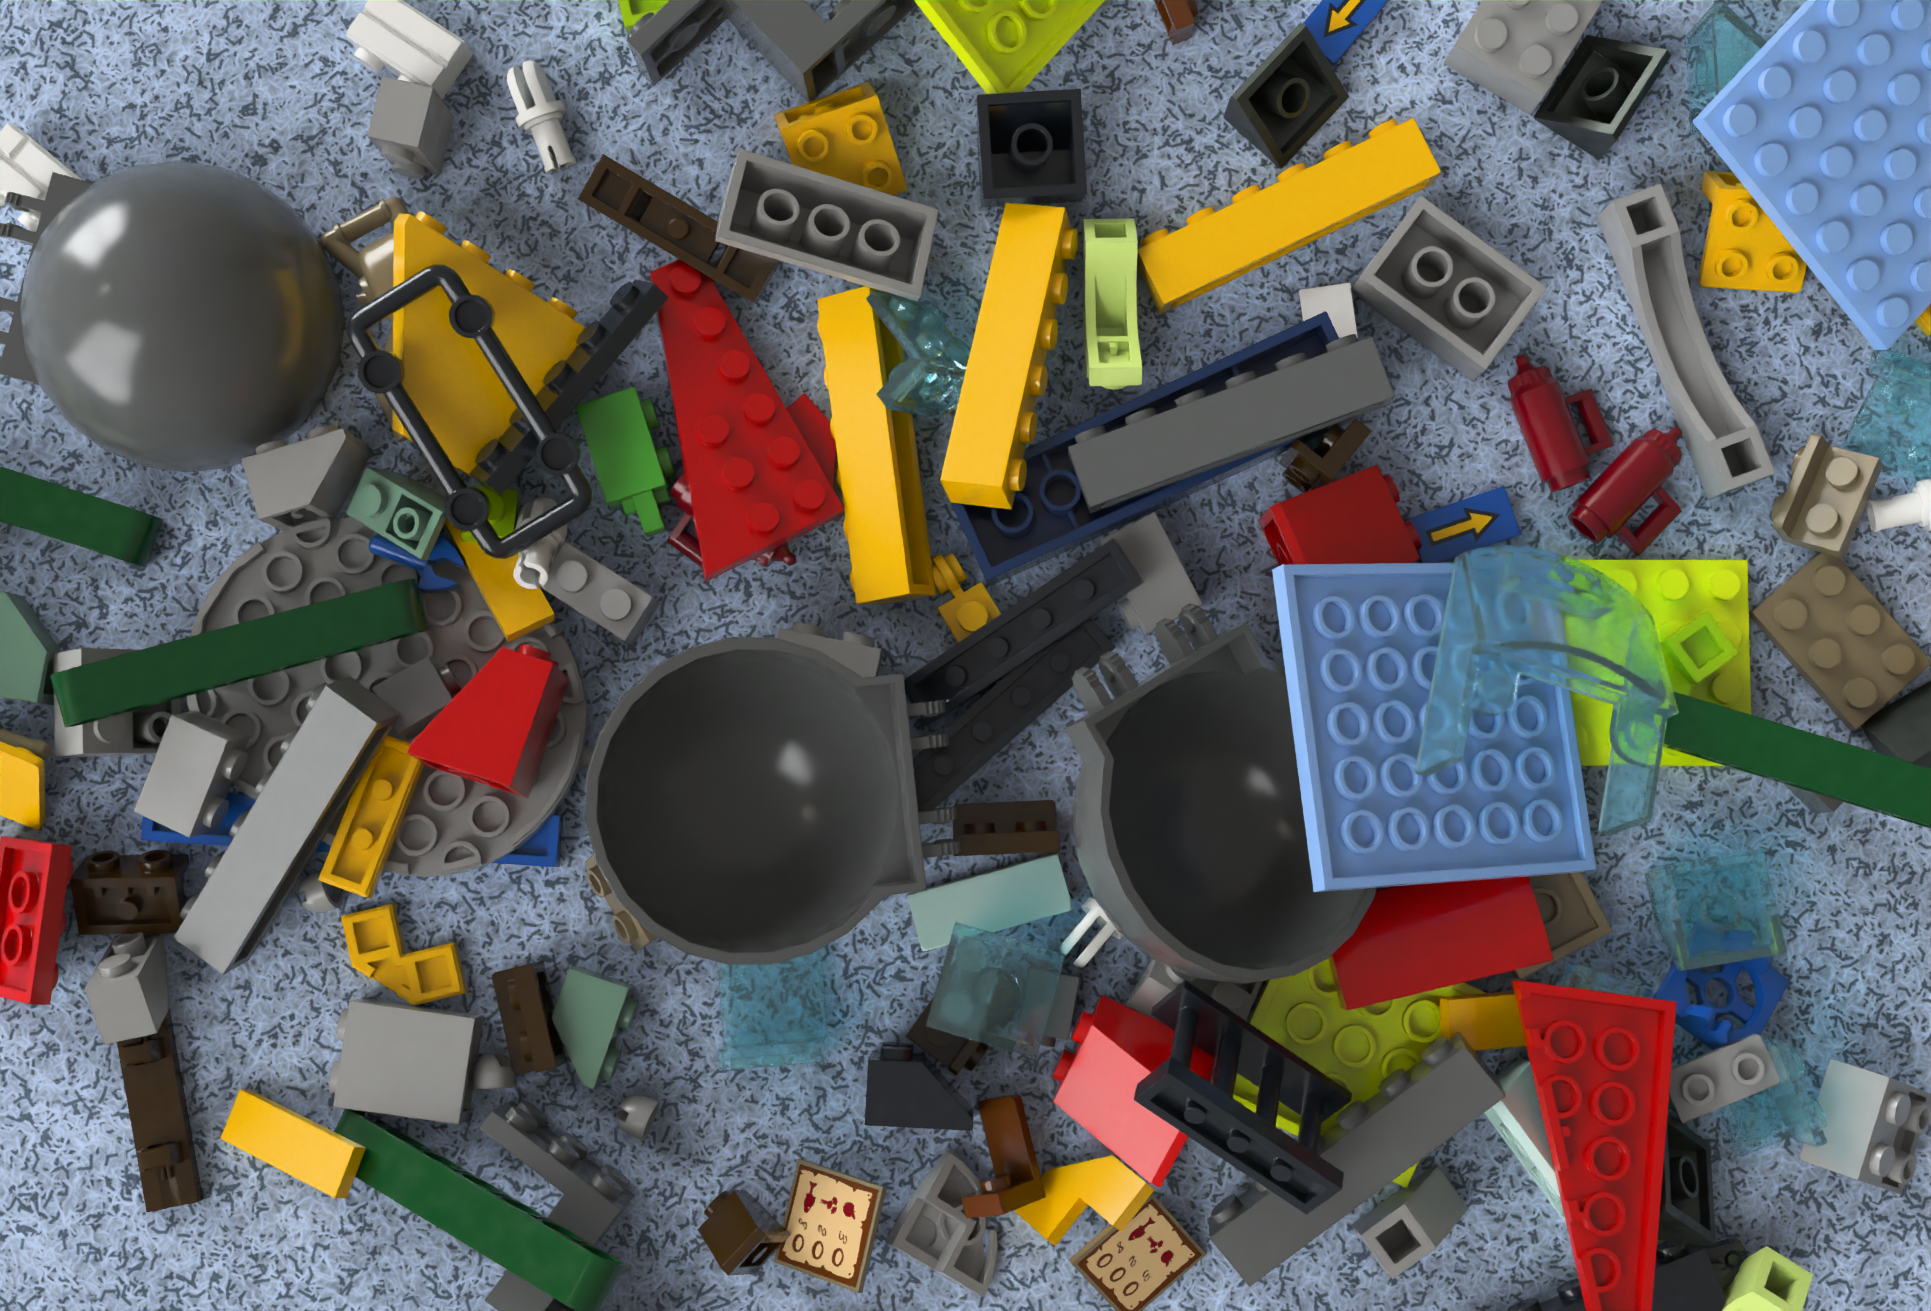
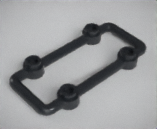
(471, 318)

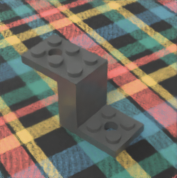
(783, 31)
(590, 1198)

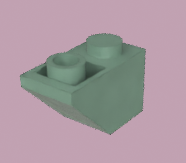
(399, 510)
(25, 652)
(590, 1019)

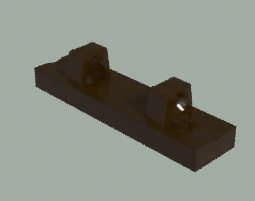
(674, 228)
(160, 1116)

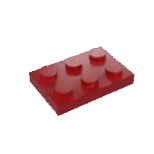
(31, 916)

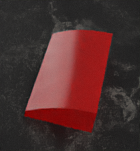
(1439, 938)

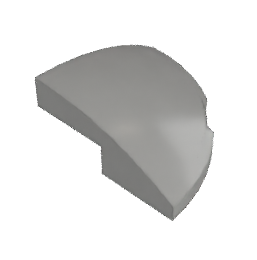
(957, 1242)

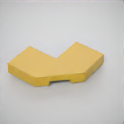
(380, 954)
(1069, 1189)

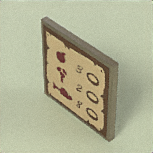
(831, 1225)
(1141, 1260)

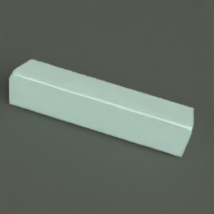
(991, 900)

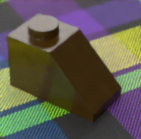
(741, 1232)

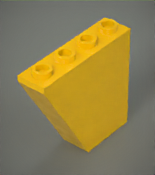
(448, 371)

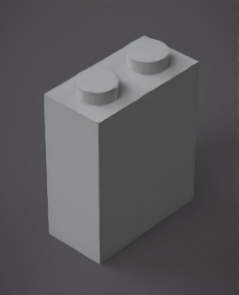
(406, 1060)

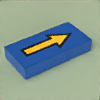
(1340, 23)
(1465, 526)

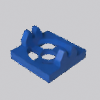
(1699, 1018)

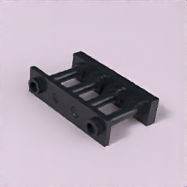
(1226, 1126)

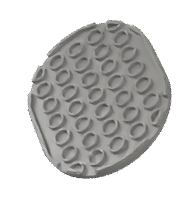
(450, 819)

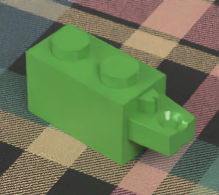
(627, 456)

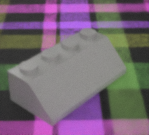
(826, 225)

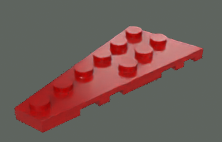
(738, 444)
(1604, 1107)

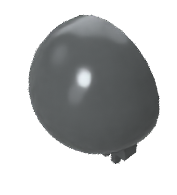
(173, 313)
(759, 799)
(1198, 811)

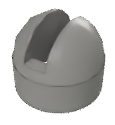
(316, 894)
(493, 1072)
(637, 1115)

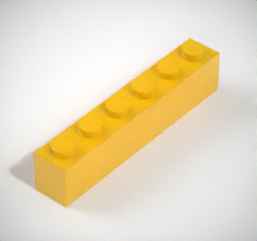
(1286, 214)
(1009, 356)
(874, 455)

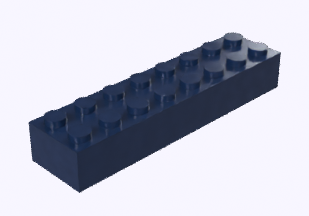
(1051, 508)

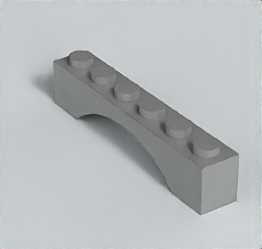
(1653, 272)

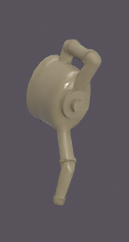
(371, 265)

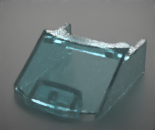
(1563, 625)

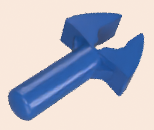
(429, 581)

